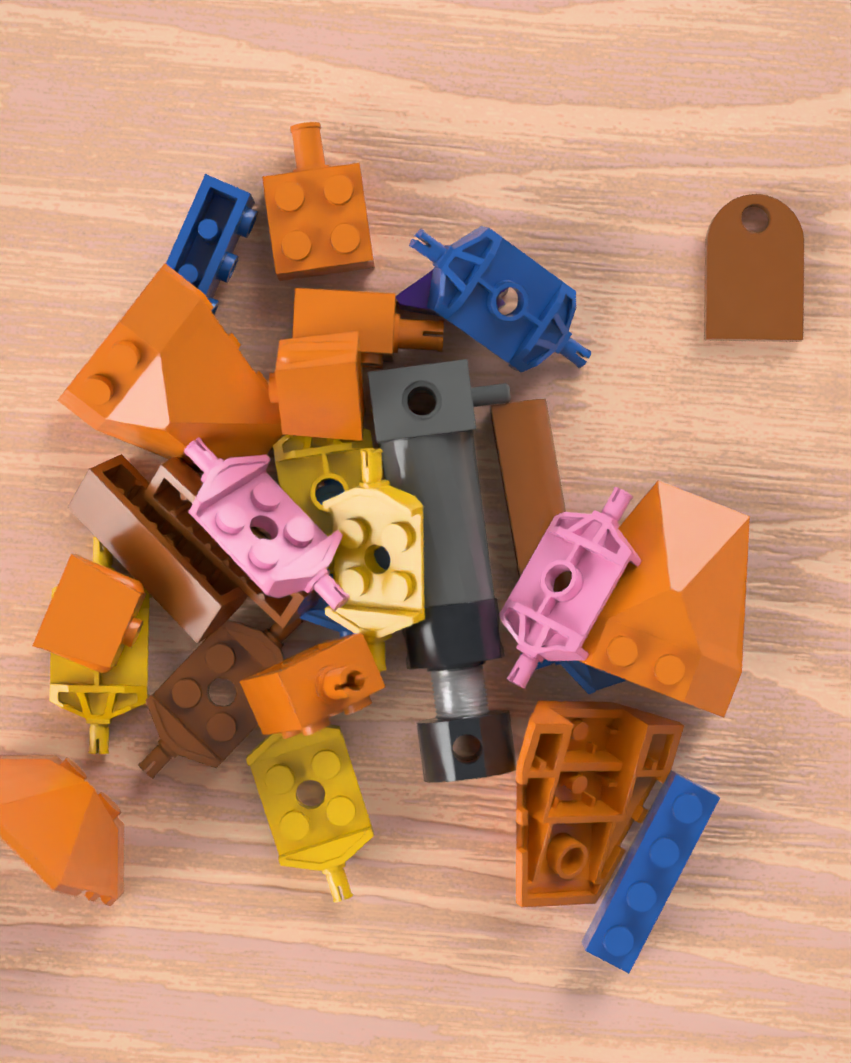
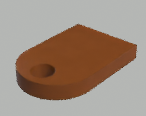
(754, 277)

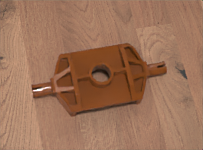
(182, 709)

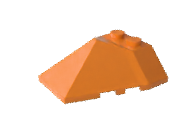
(175, 378)
(682, 610)
(579, 792)
(62, 826)

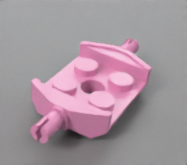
(244, 496)
(557, 623)

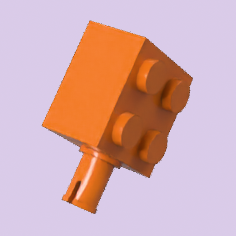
(317, 213)
(369, 313)
(313, 686)

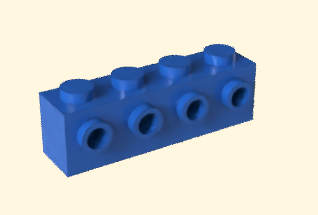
(210, 235)

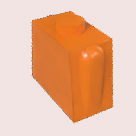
(320, 386)
(92, 615)

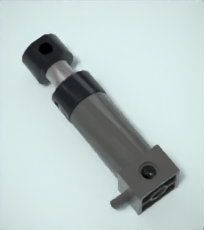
(438, 465)

